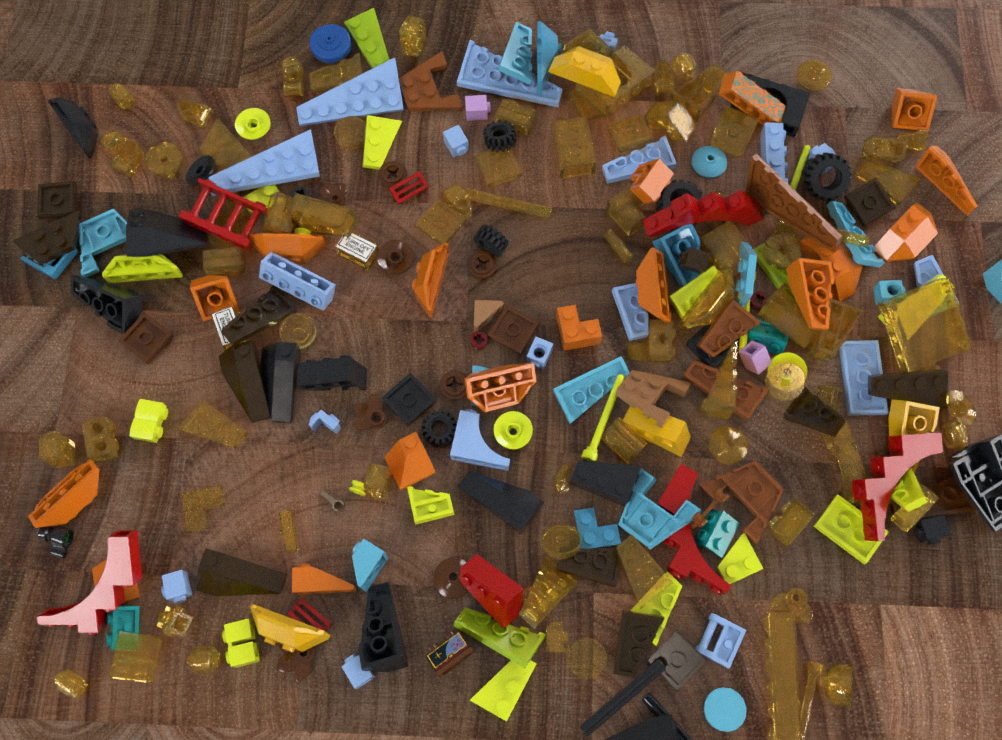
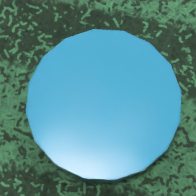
(724, 709)

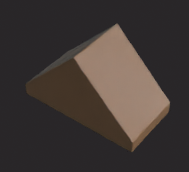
(485, 312)

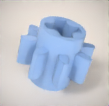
(609, 39)

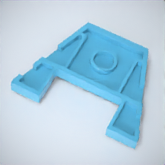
(98, 236)
(747, 268)
(649, 521)

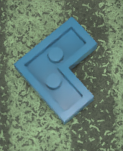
(593, 536)

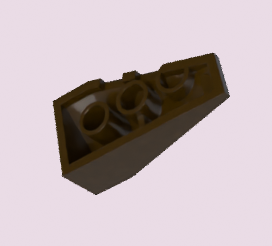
(243, 374)
(229, 576)

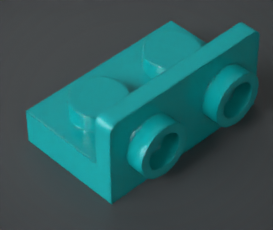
(768, 336)
(122, 619)

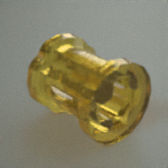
(293, 88)

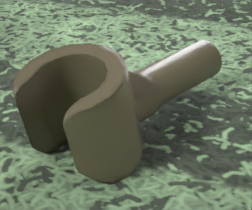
(331, 500)

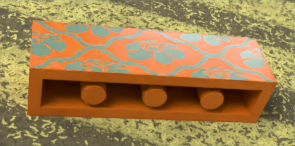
(751, 98)

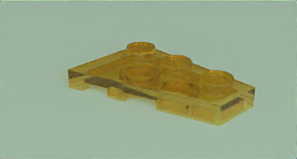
(894, 182)
(213, 425)
(642, 571)

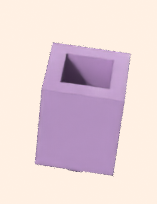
(477, 107)
(755, 357)

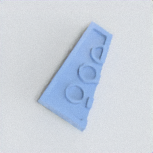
(624, 167)

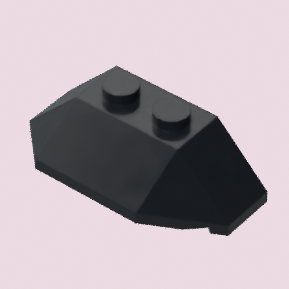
(77, 124)

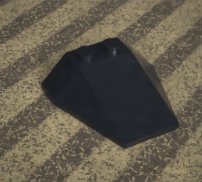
(158, 233)
(979, 475)

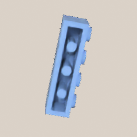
(773, 148)
(297, 281)

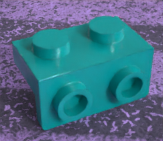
(717, 532)

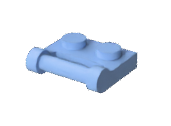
(726, 644)

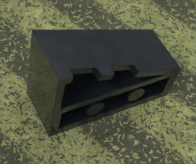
(331, 373)
(606, 480)

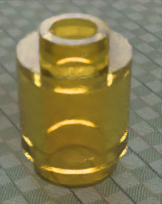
(121, 96)
(70, 684)

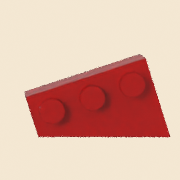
(492, 589)

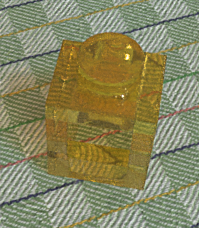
(556, 638)

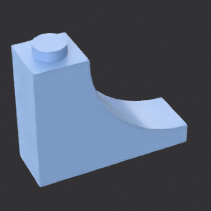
(469, 445)

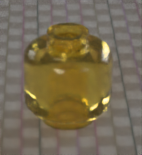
(684, 66)
(292, 69)
(113, 141)
(955, 434)
(204, 660)

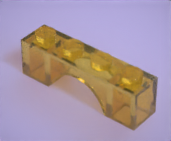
(848, 458)

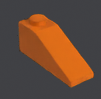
(315, 581)

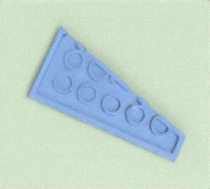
(481, 73)
(364, 95)
(280, 164)

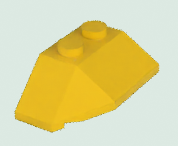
(587, 69)
(286, 631)

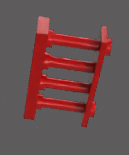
(225, 232)

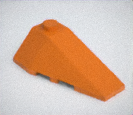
(943, 174)
(811, 287)

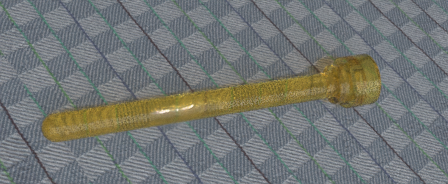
(814, 671)

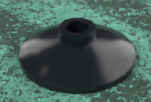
(200, 169)

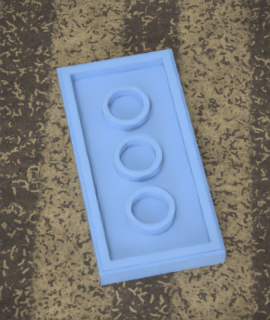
(857, 362)

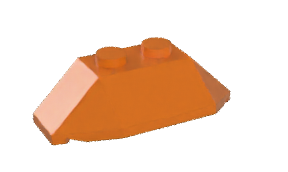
(907, 235)
(293, 247)
(844, 268)
(430, 277)
(654, 285)
(500, 385)
(67, 497)

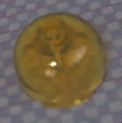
(838, 684)

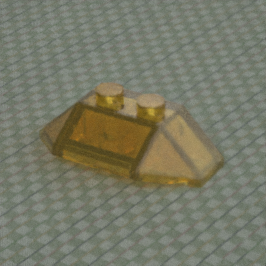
(711, 300)

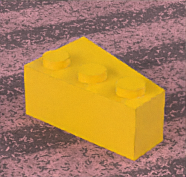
(672, 436)

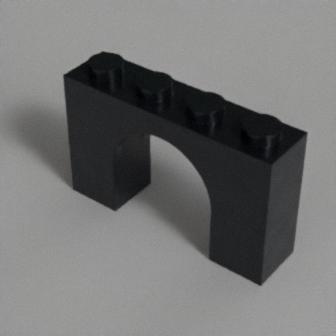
(792, 98)

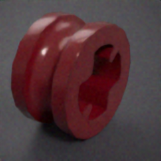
(755, 306)
(483, 337)

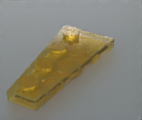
(546, 592)

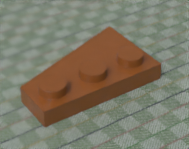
(727, 327)

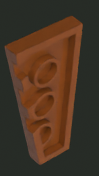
(747, 395)

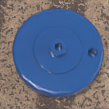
(330, 43)

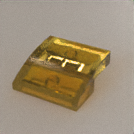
(135, 657)

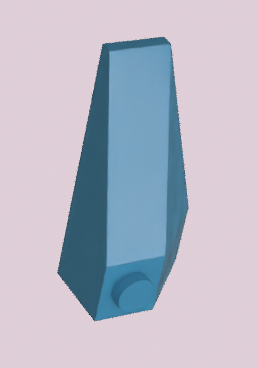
(547, 50)
(672, 245)

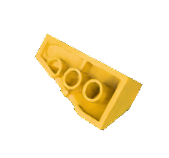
(912, 418)

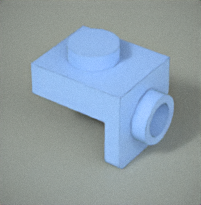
(328, 420)

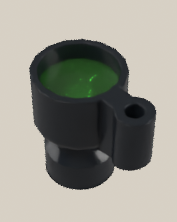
(59, 538)

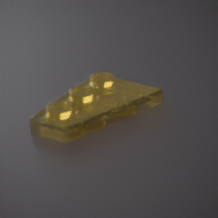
(333, 76)

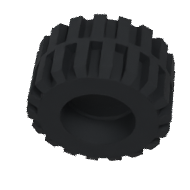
(840, 182)
(676, 190)

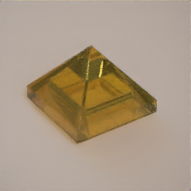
(637, 350)

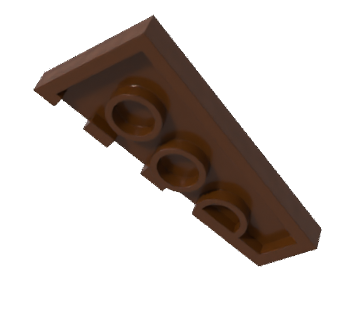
(950, 502)

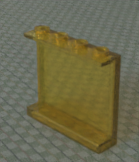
(925, 325)

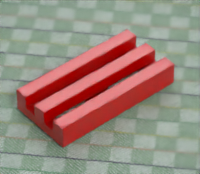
(395, 195)
(296, 607)

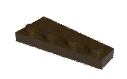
(264, 313)
(917, 387)

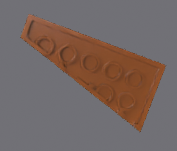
(787, 205)

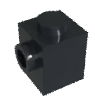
(931, 530)

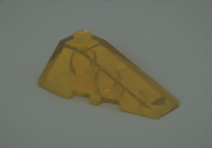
(722, 396)

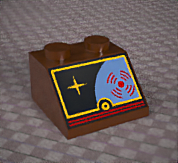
(449, 653)

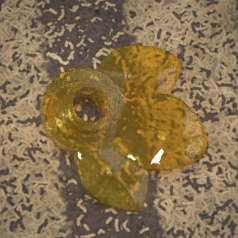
(785, 603)

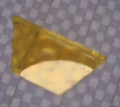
(223, 147)

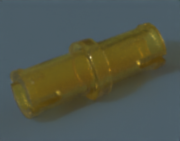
(618, 246)
(288, 531)

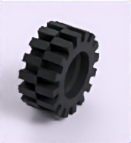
(497, 129)
(491, 240)
(435, 417)

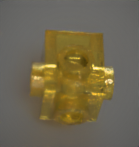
(174, 621)

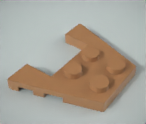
(644, 389)

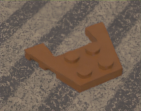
(420, 89)
(754, 489)

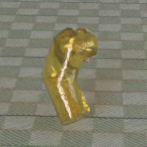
(560, 479)

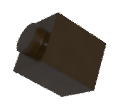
(693, 260)

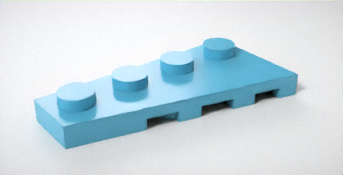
(518, 54)
(846, 222)
(588, 388)

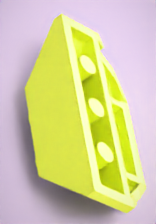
(140, 269)

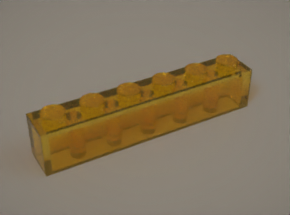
(784, 676)

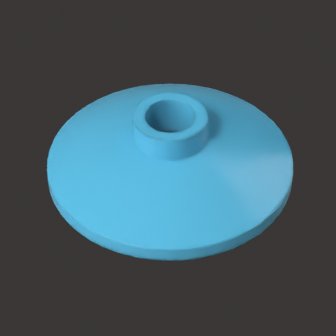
(709, 168)

